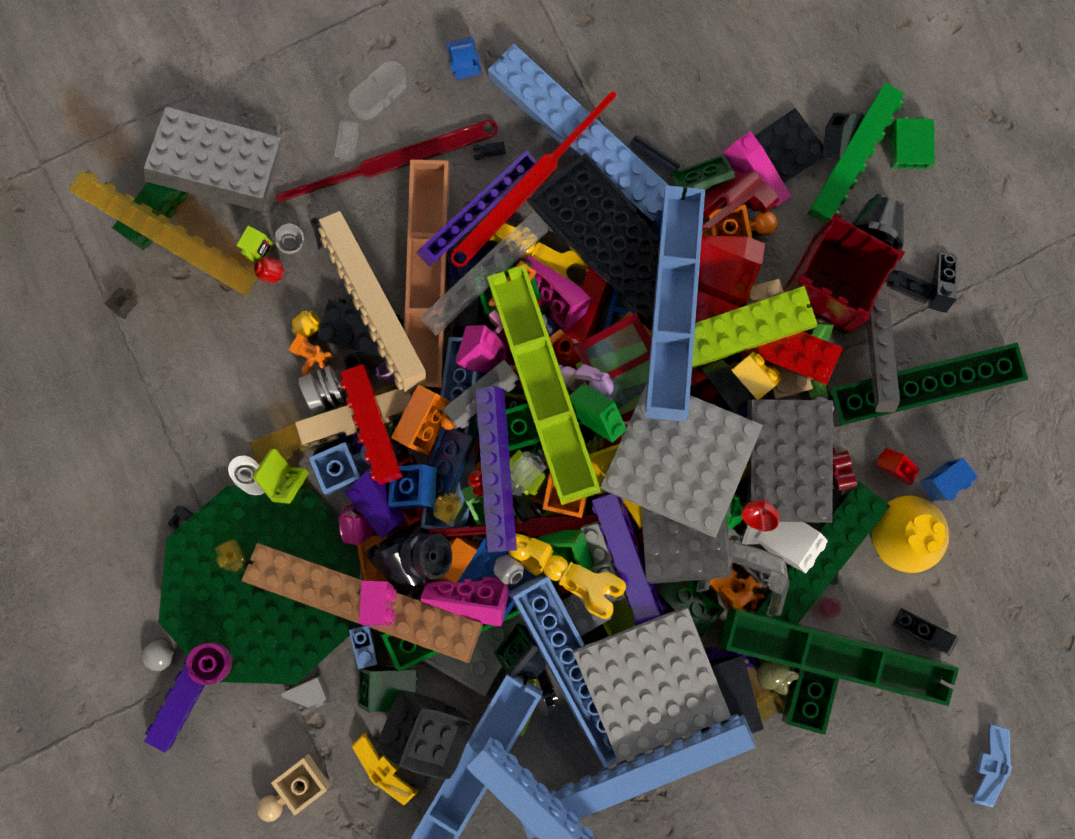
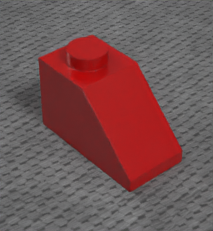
(898, 466)

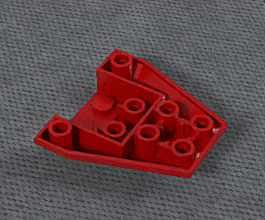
(729, 267)

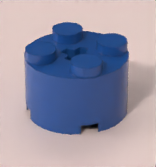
(465, 59)

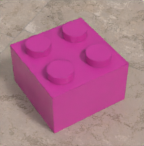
(377, 604)

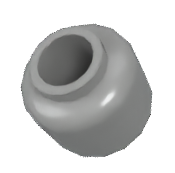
(508, 569)

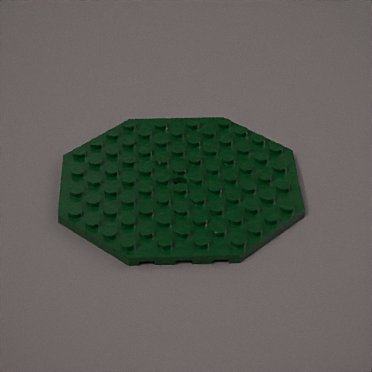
(265, 632)

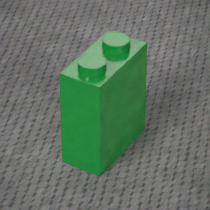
(912, 143)
(598, 412)

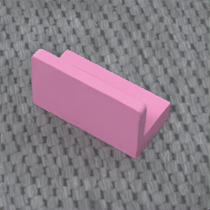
(496, 321)

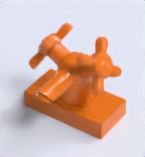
(314, 354)
(743, 595)

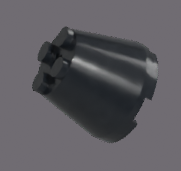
(883, 220)
(387, 560)

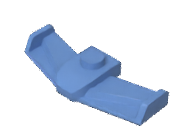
(994, 765)

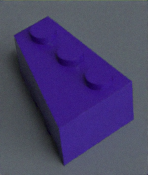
(372, 503)

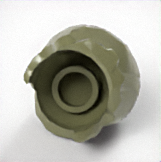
(775, 676)

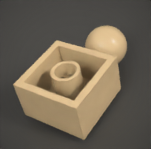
(290, 791)

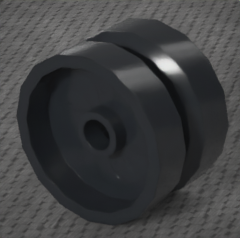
(426, 556)

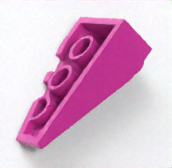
(476, 600)

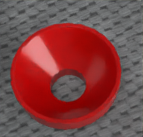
(570, 357)
(761, 519)

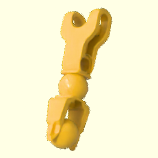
(556, 261)
(591, 587)

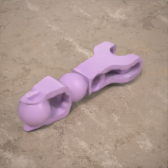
(575, 378)

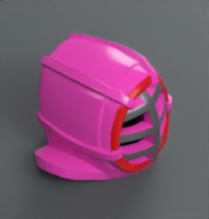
(354, 527)

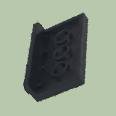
(345, 328)

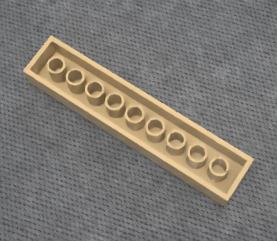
(372, 303)

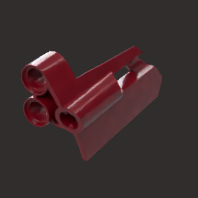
(742, 189)

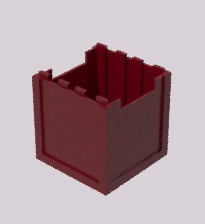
(843, 273)

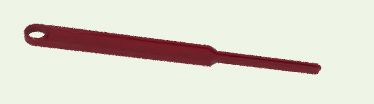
(400, 158)
(532, 526)

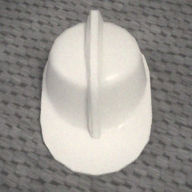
(241, 472)

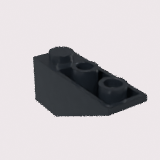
(944, 282)
(926, 631)

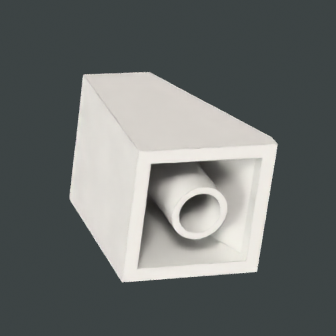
(794, 542)

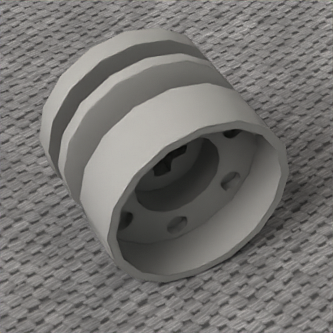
(319, 391)

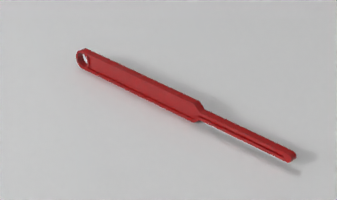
(523, 190)

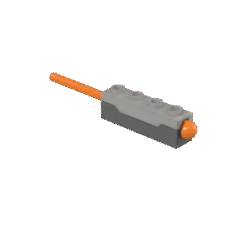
(465, 406)

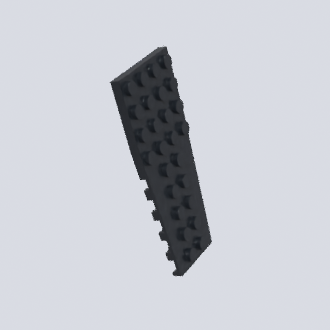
(602, 230)

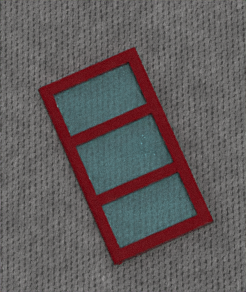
(622, 354)

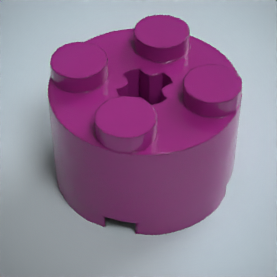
(197, 663)

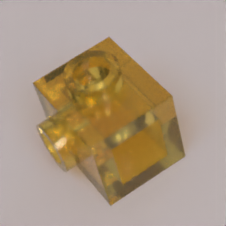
(447, 507)
(230, 555)

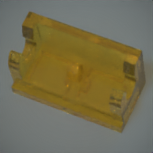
(769, 704)

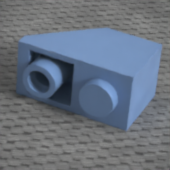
(364, 647)

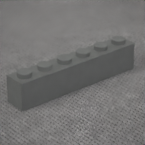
(882, 357)

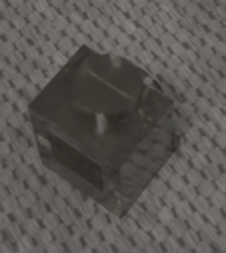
(117, 299)

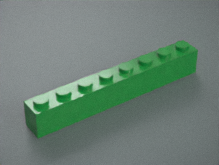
(858, 150)

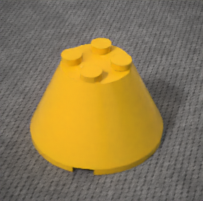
(911, 534)

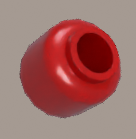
(269, 270)

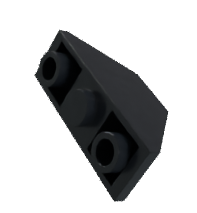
(840, 132)

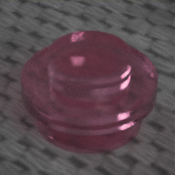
(831, 607)

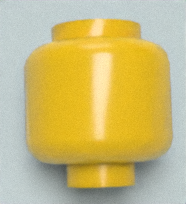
(306, 324)

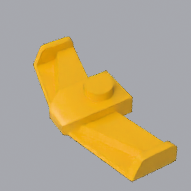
(382, 771)

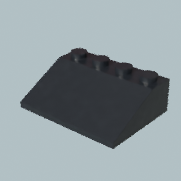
(737, 690)

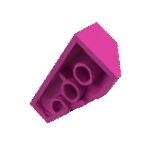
(749, 155)
(563, 298)
(482, 350)

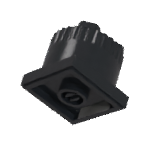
(520, 654)

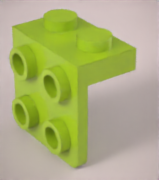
(278, 478)

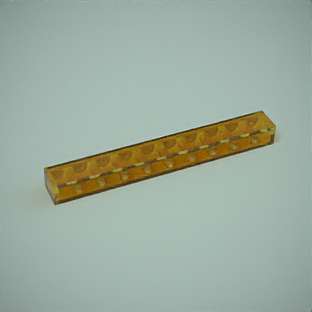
(162, 232)

